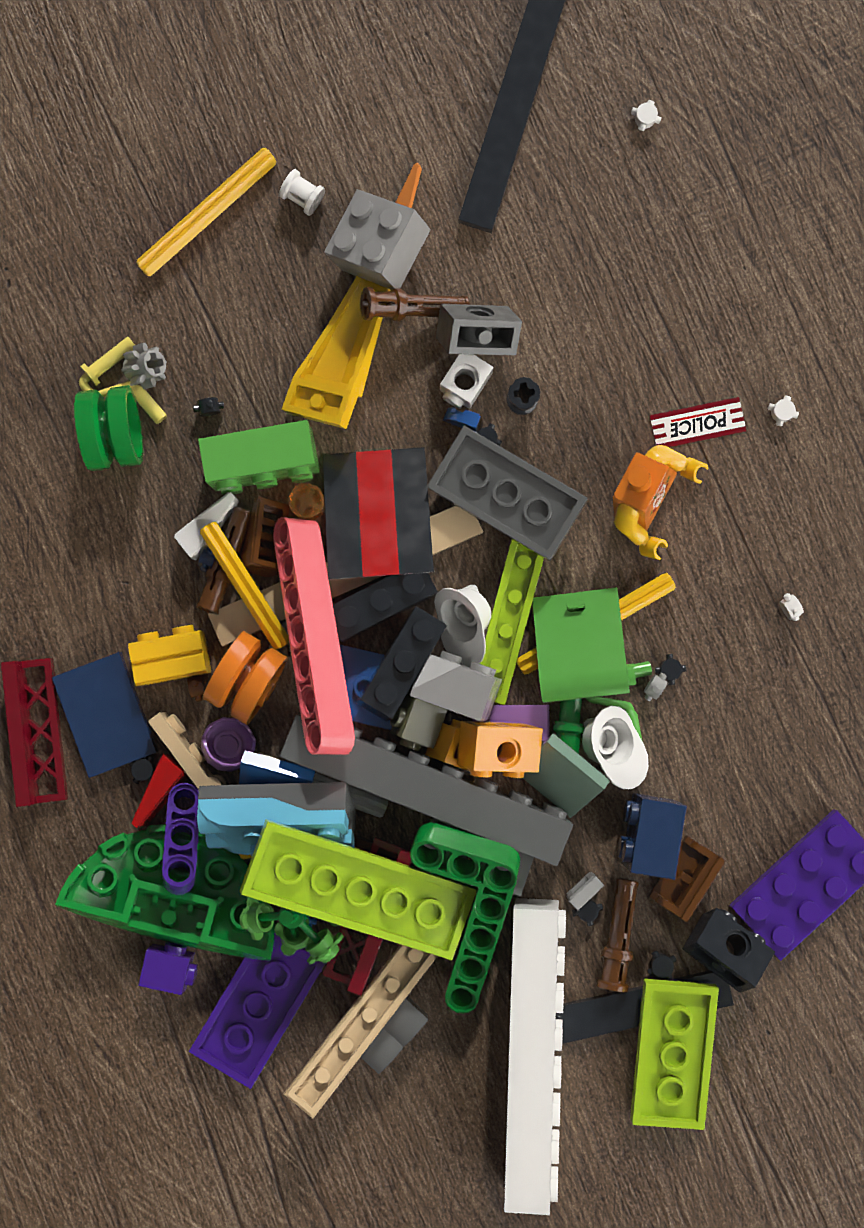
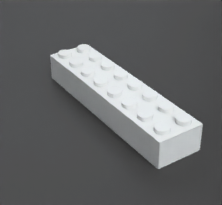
(532, 1065)

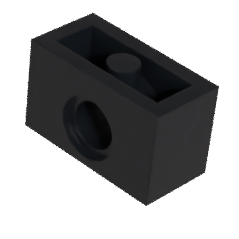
(709, 948)

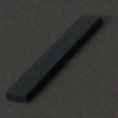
(621, 1009)

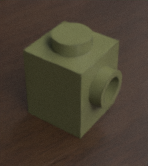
(417, 723)

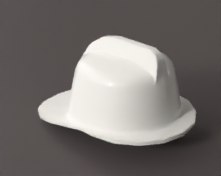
(466, 619)
(616, 747)

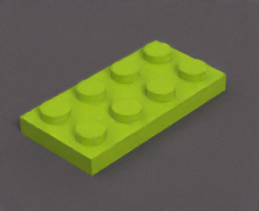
(674, 1054)

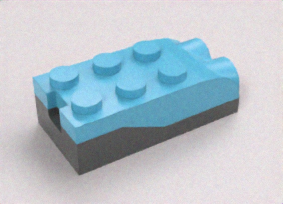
(236, 813)

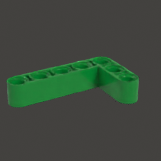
(484, 913)

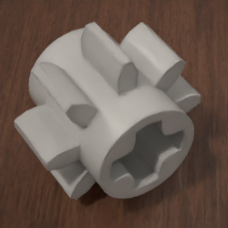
(144, 366)

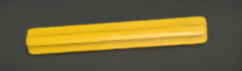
(244, 585)

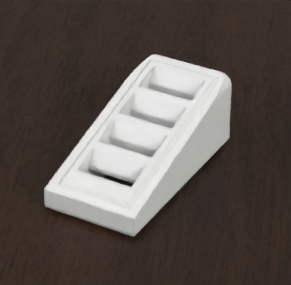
(190, 537)

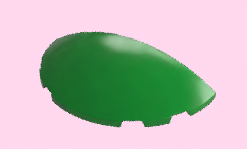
(127, 891)

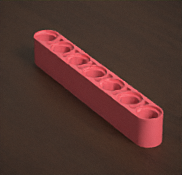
(313, 637)

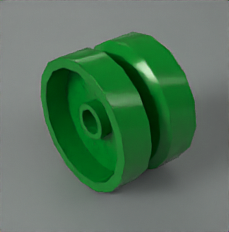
(108, 428)

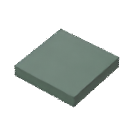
(565, 777)

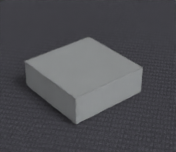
(584, 890)

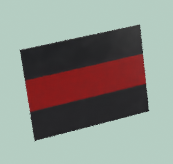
(377, 513)

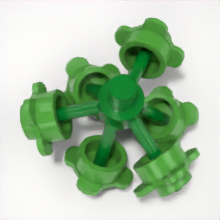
(292, 930)

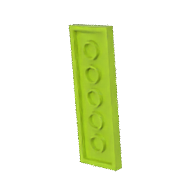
(357, 890)

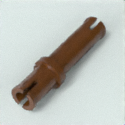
(217, 579)

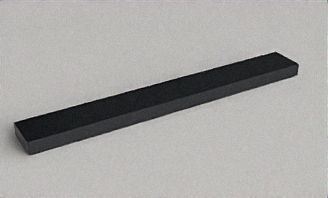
(510, 114)

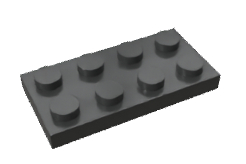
(507, 493)

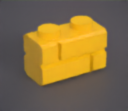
(170, 656)

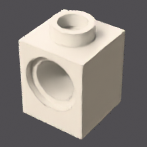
(469, 365)

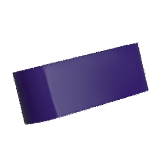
(176, 855)

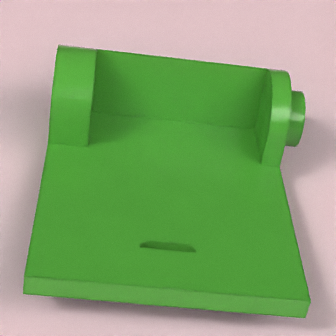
(581, 646)

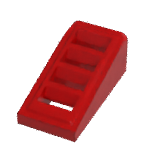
(165, 777)

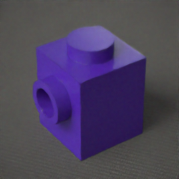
(168, 968)

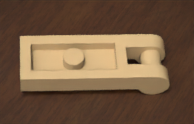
(188, 756)

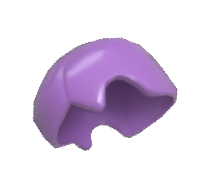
(225, 743)

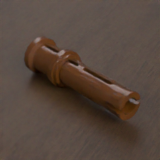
(398, 301)
(617, 951)

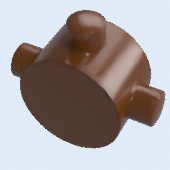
(196, 687)

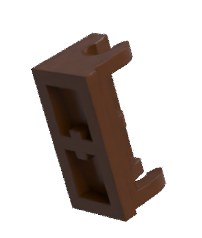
(694, 875)

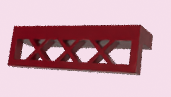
(21, 736)
(372, 944)

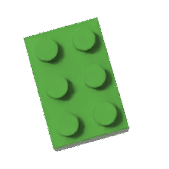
(259, 457)

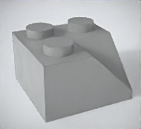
(458, 687)

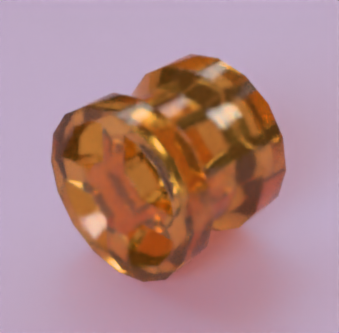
(302, 498)

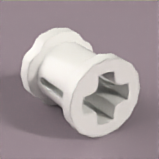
(301, 192)

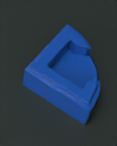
(460, 419)

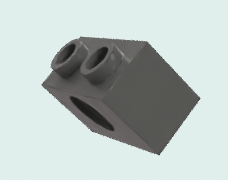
(478, 329)

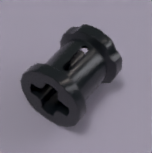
(515, 403)

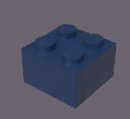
(652, 835)

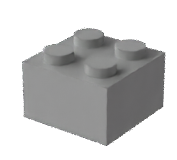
(377, 240)

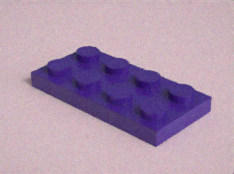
(804, 885)
(255, 1013)

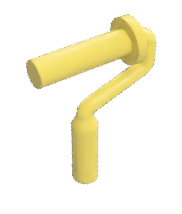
(105, 363)

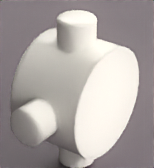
(646, 115)
(783, 410)
(791, 607)

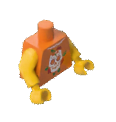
(644, 490)

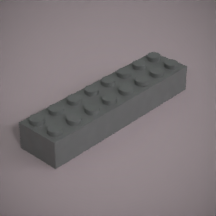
(440, 793)

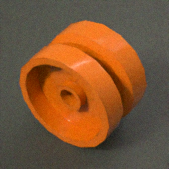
(242, 675)

